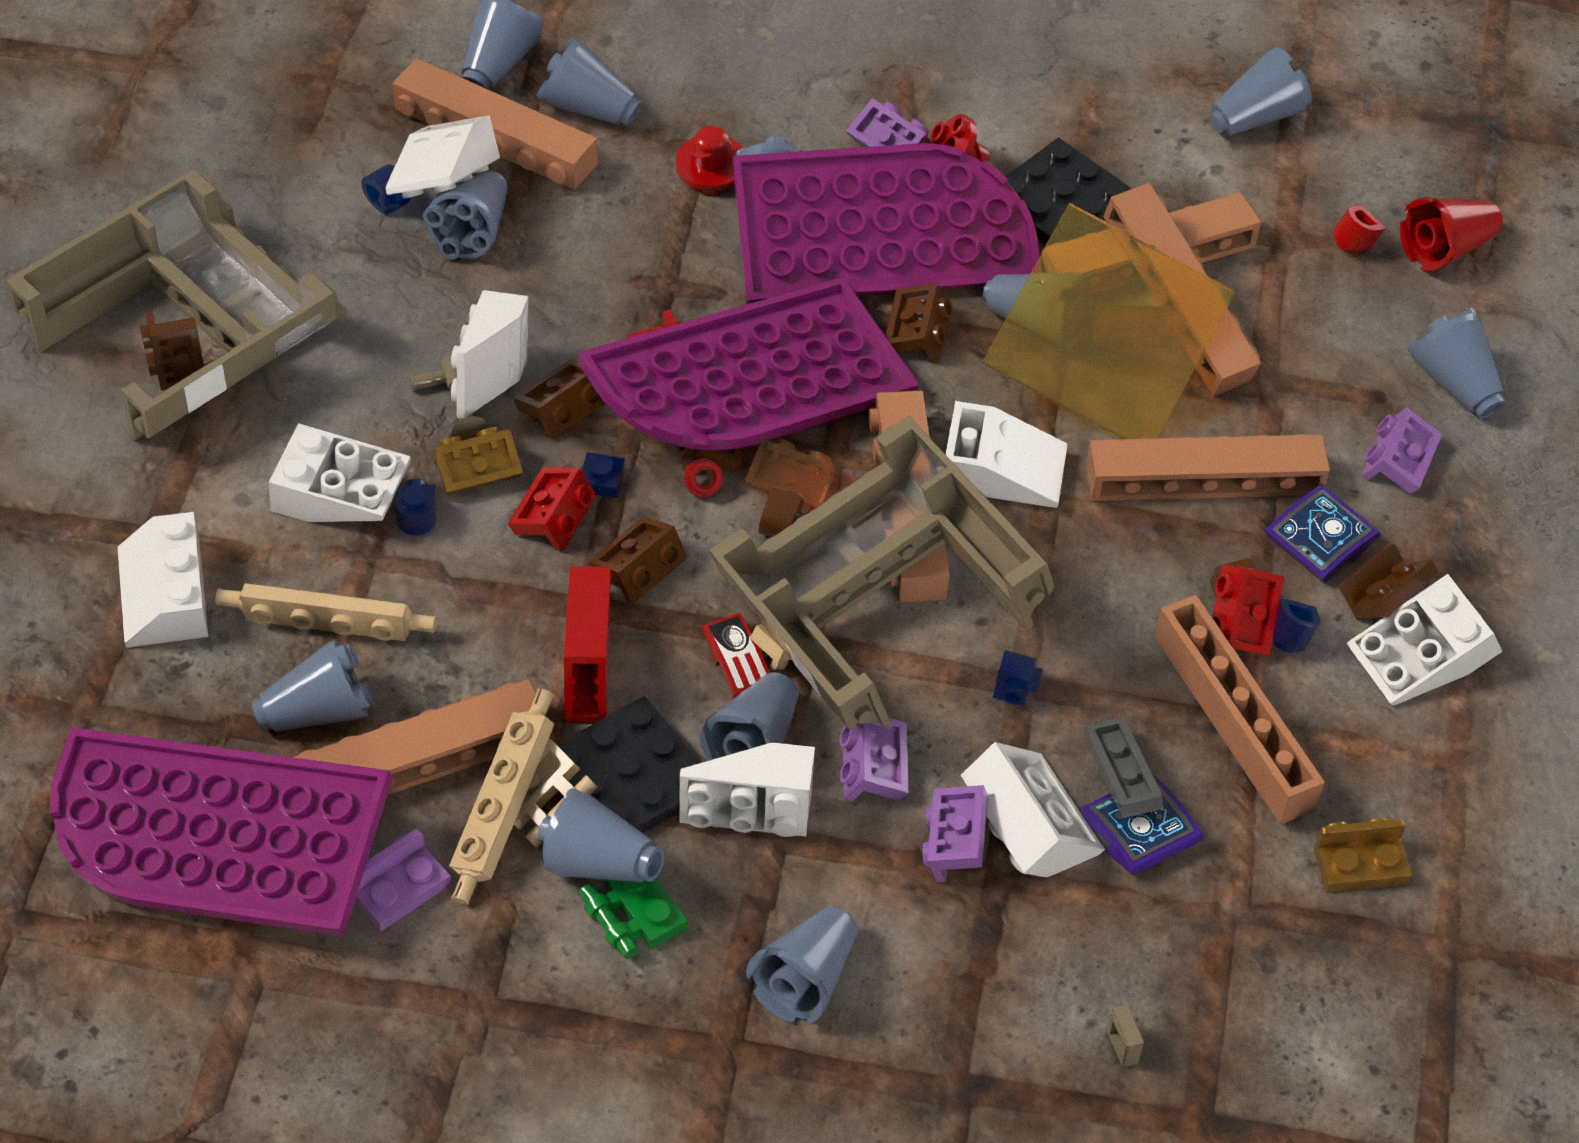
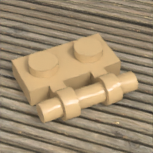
(550, 776)

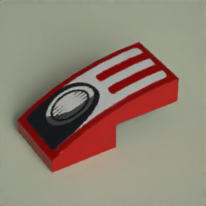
(735, 652)

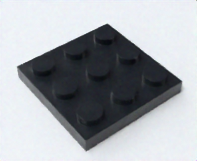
(1062, 177)
(633, 763)

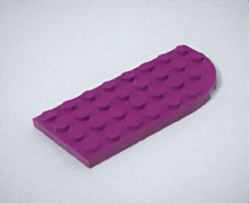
(877, 220)
(750, 370)
(217, 828)

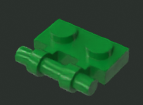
(646, 905)

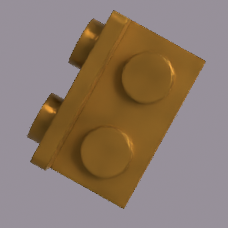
(477, 460)
(1362, 855)

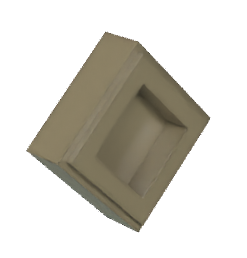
(1125, 1036)

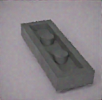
(1123, 767)

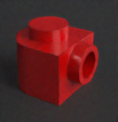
(1357, 230)

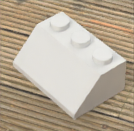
(162, 582)
(1031, 811)

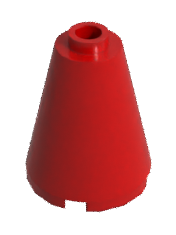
(1447, 229)

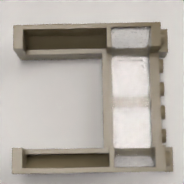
(204, 264)
(865, 541)

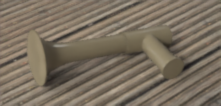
(466, 427)

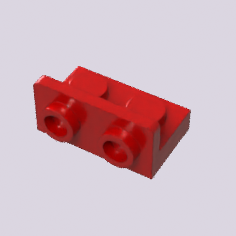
(554, 505)
(1247, 607)

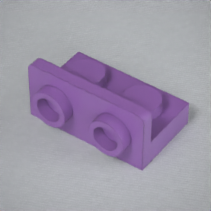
(885, 126)
(1402, 450)
(875, 760)
(955, 829)
(400, 880)

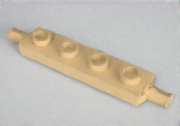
(325, 612)
(501, 796)

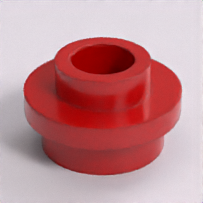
(714, 473)

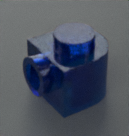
(375, 191)
(416, 507)
(1295, 625)
(1016, 678)

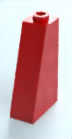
(587, 644)

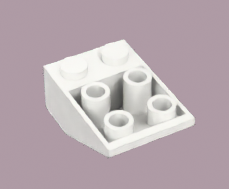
(444, 156)
(490, 350)
(1006, 455)
(334, 478)
(1425, 643)
(751, 790)

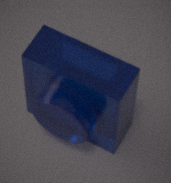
(604, 473)

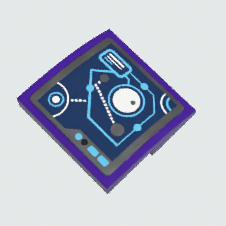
(1322, 533)
(1143, 838)

